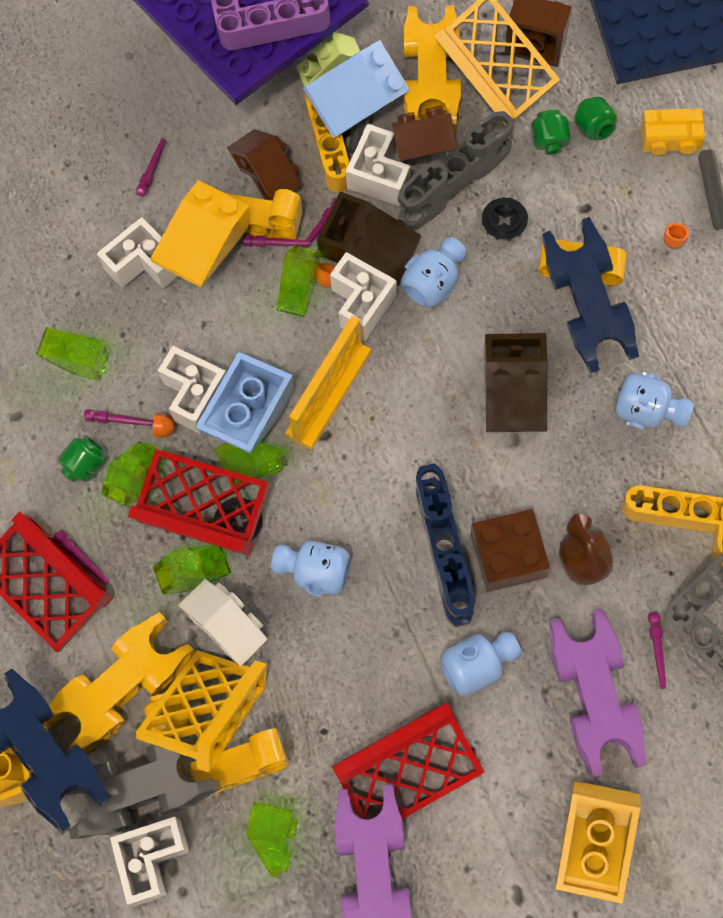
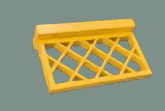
(478, 75)
(328, 386)
(226, 714)

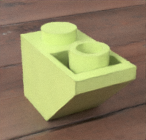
(326, 56)

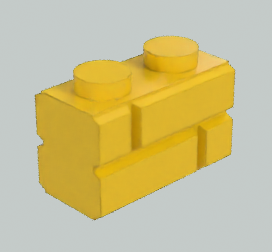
(672, 131)

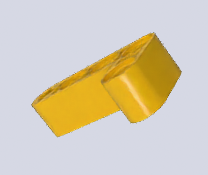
(328, 159)
(273, 218)
(684, 515)
(246, 762)

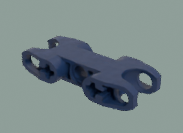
(582, 273)
(445, 562)
(51, 769)

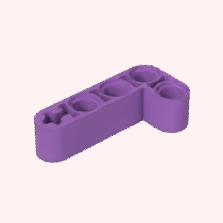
(268, 21)

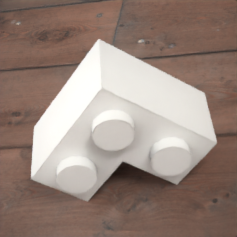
(373, 170)
(131, 255)
(367, 292)
(195, 382)
(221, 618)
(139, 854)

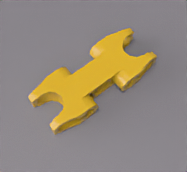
(432, 86)
(136, 668)

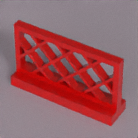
(191, 527)
(65, 567)
(397, 741)

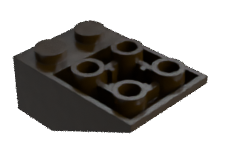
(368, 235)
(516, 382)

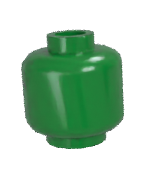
(596, 118)
(550, 131)
(81, 459)

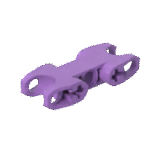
(603, 717)
(369, 843)

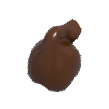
(585, 552)

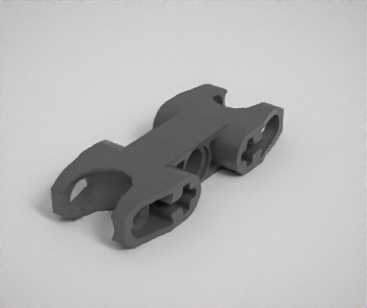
(473, 157)
(162, 780)

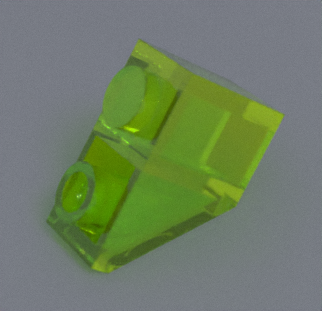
(298, 280)
(74, 353)
(262, 461)
(127, 474)
(187, 568)
(270, 833)

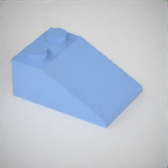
(356, 89)
(246, 403)

